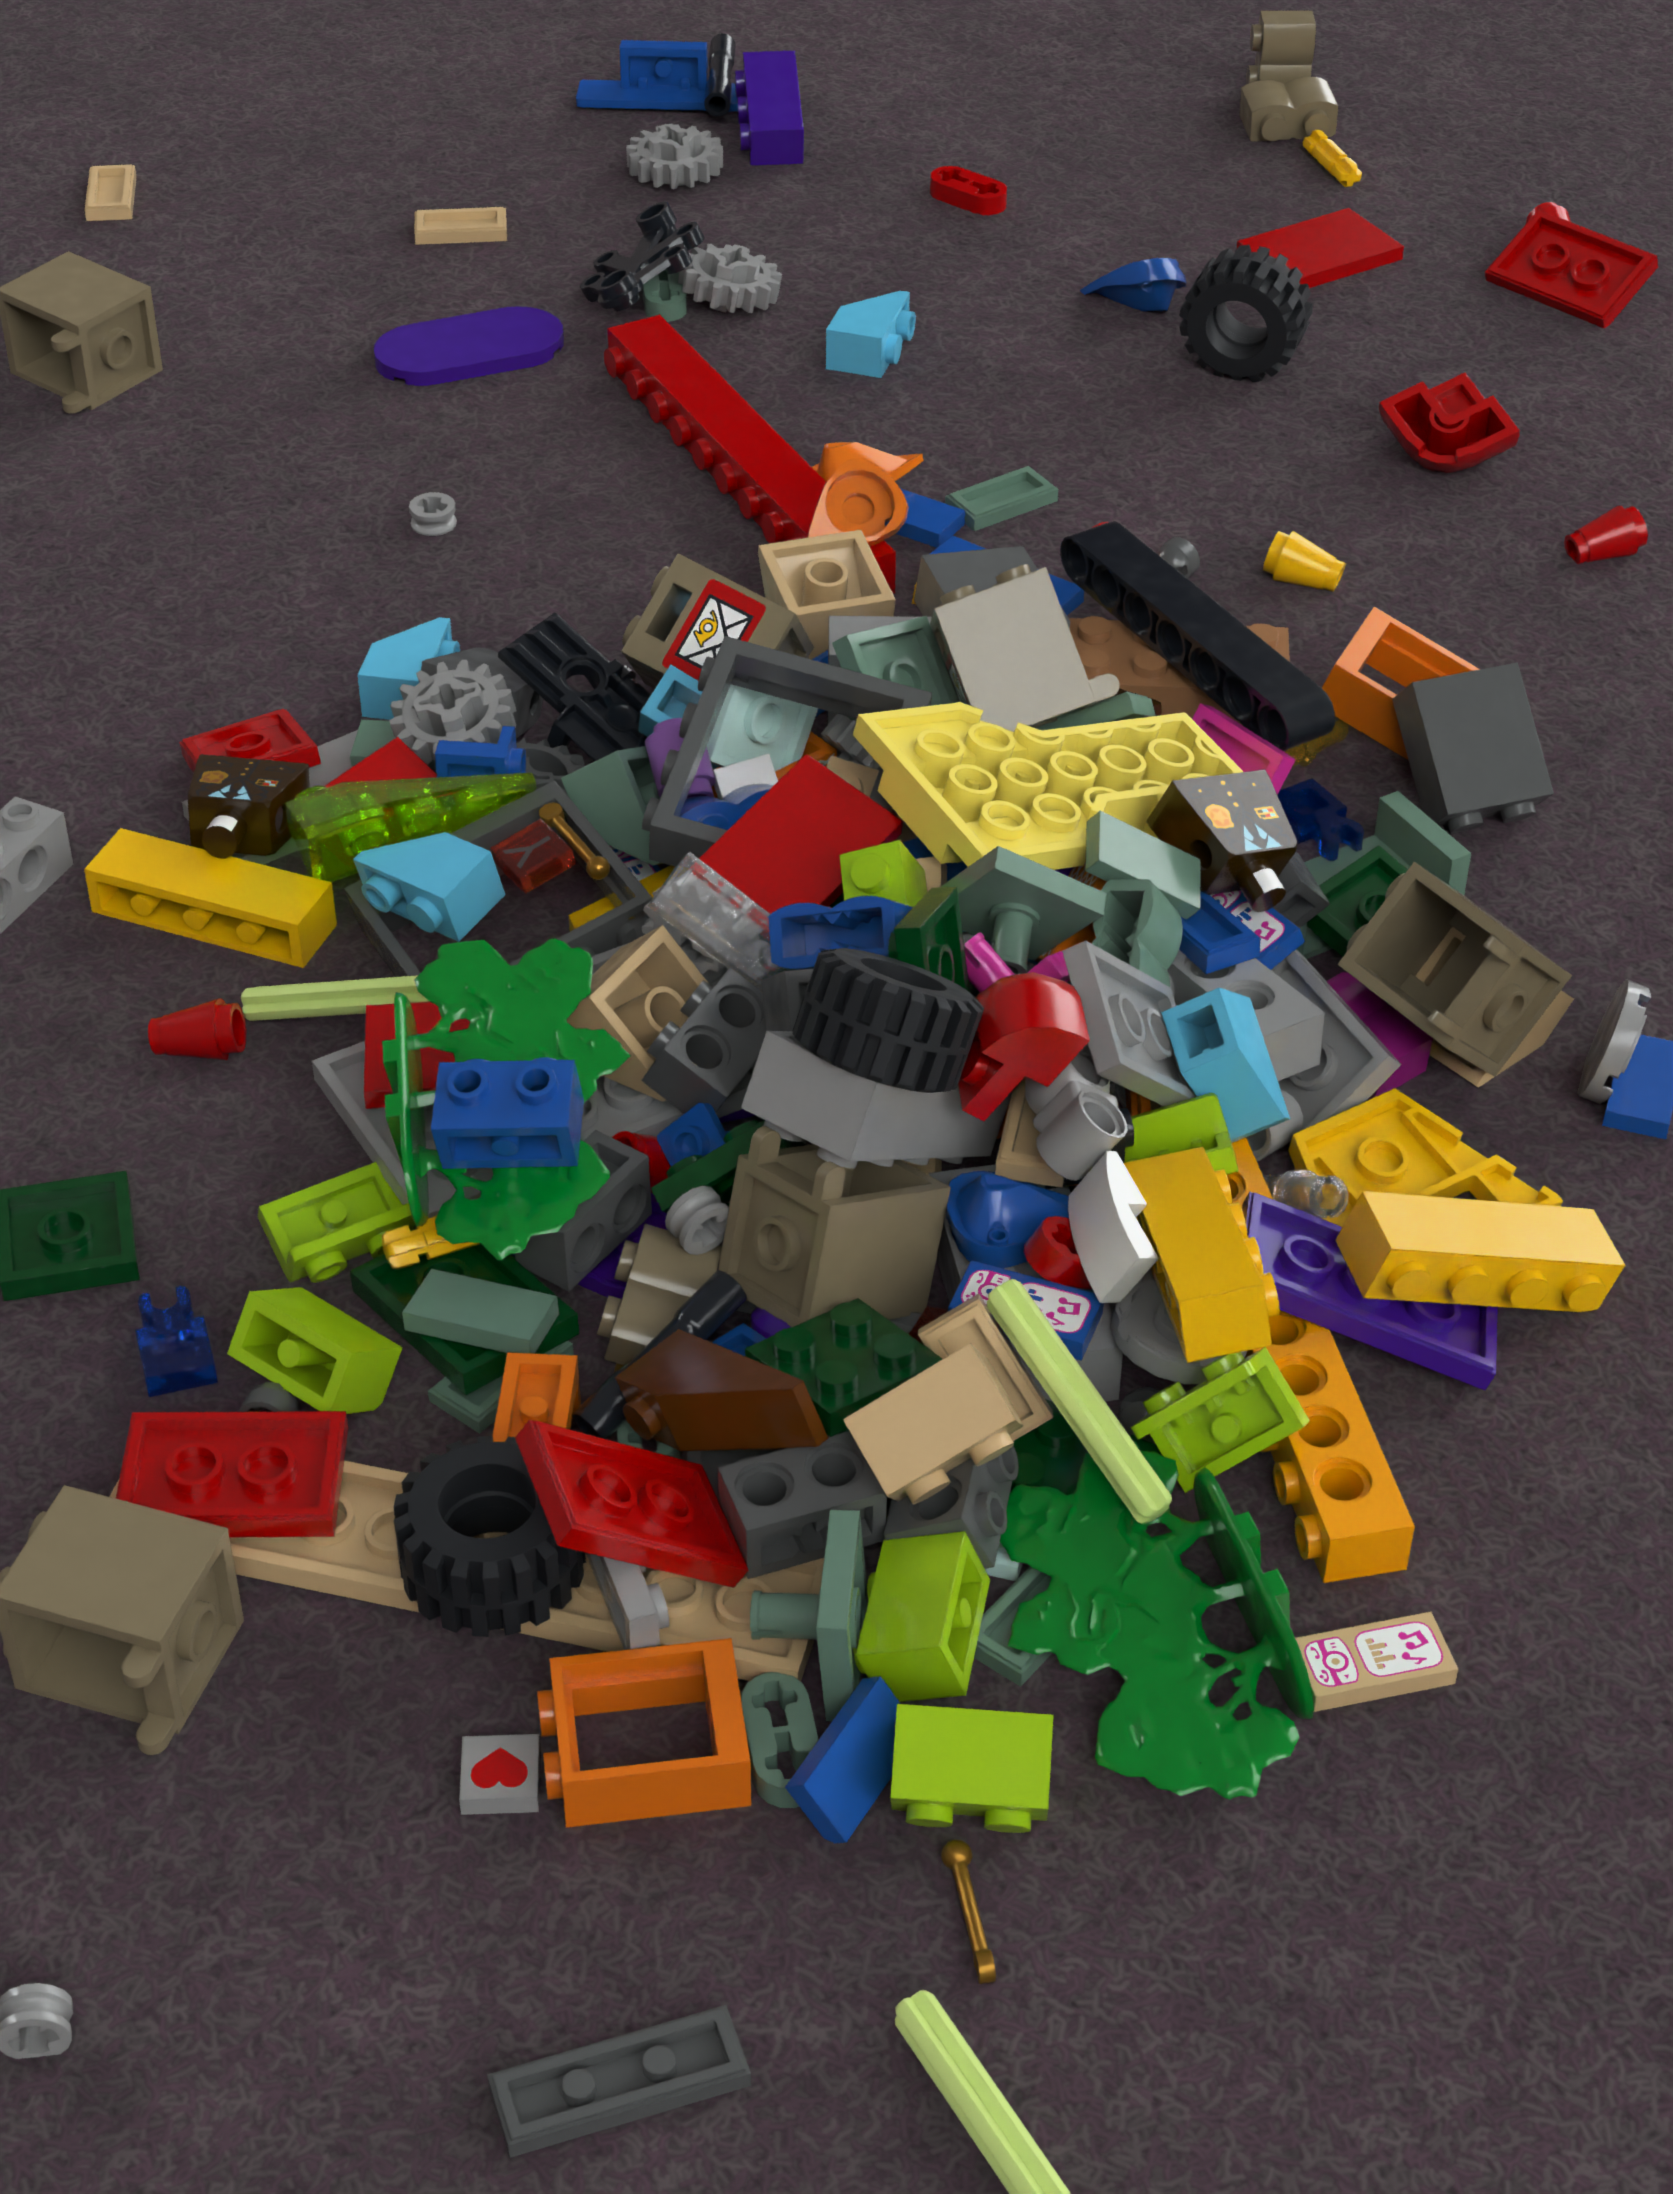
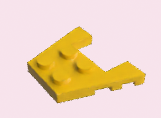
(1408, 1150)

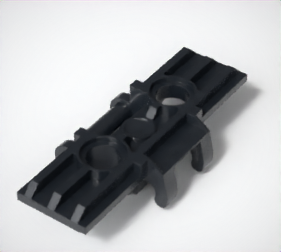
(594, 719)

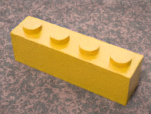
(211, 897)
(1478, 1252)
(1205, 1261)

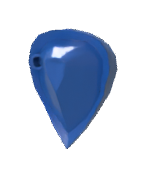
(1141, 284)
(998, 1215)

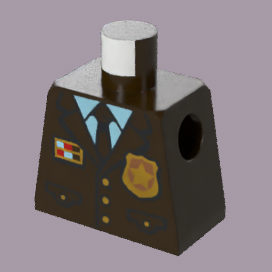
(241, 804)
(1233, 829)

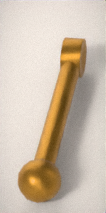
(553, 816)
(957, 1857)

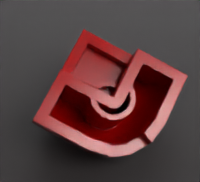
(1449, 424)
(1026, 1029)

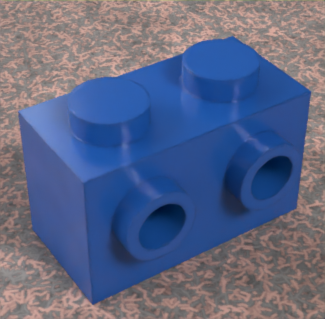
(507, 1113)

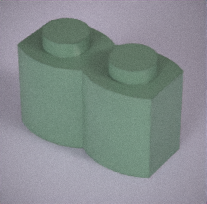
(1139, 927)

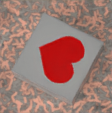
(500, 1774)

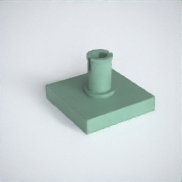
(900, 654)
(1023, 905)
(829, 1617)

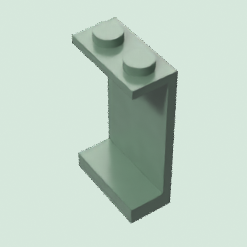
(1407, 837)

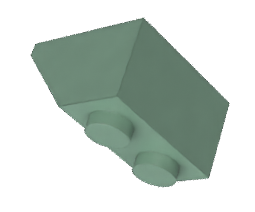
(615, 797)

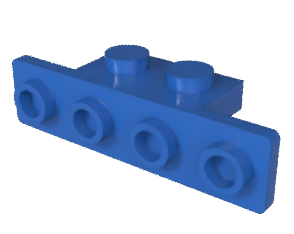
(654, 77)

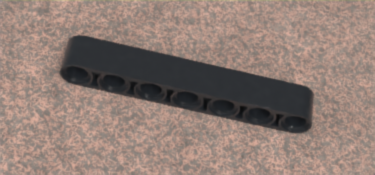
(1197, 636)

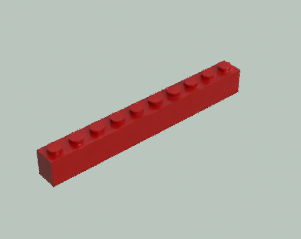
(721, 431)

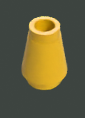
(1302, 563)

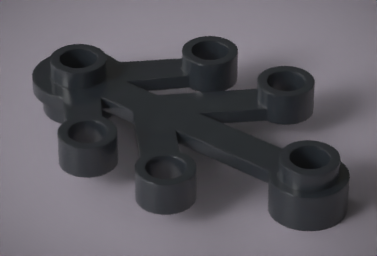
(622, 278)

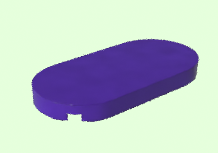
(468, 345)

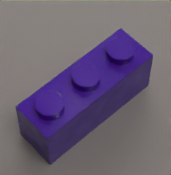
(770, 108)

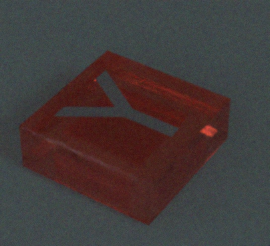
(533, 856)

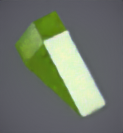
(359, 816)

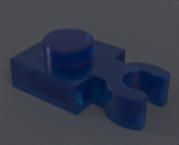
(1321, 817)
(174, 1346)

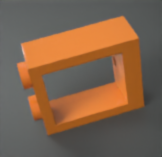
(1398, 655)
(638, 1681)

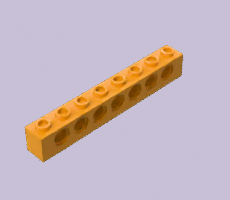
(1333, 1466)

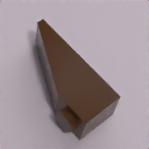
(716, 1399)

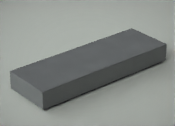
(618, 2080)

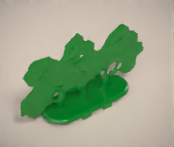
(512, 1017)
(1137, 1609)

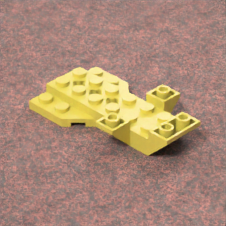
(1028, 789)

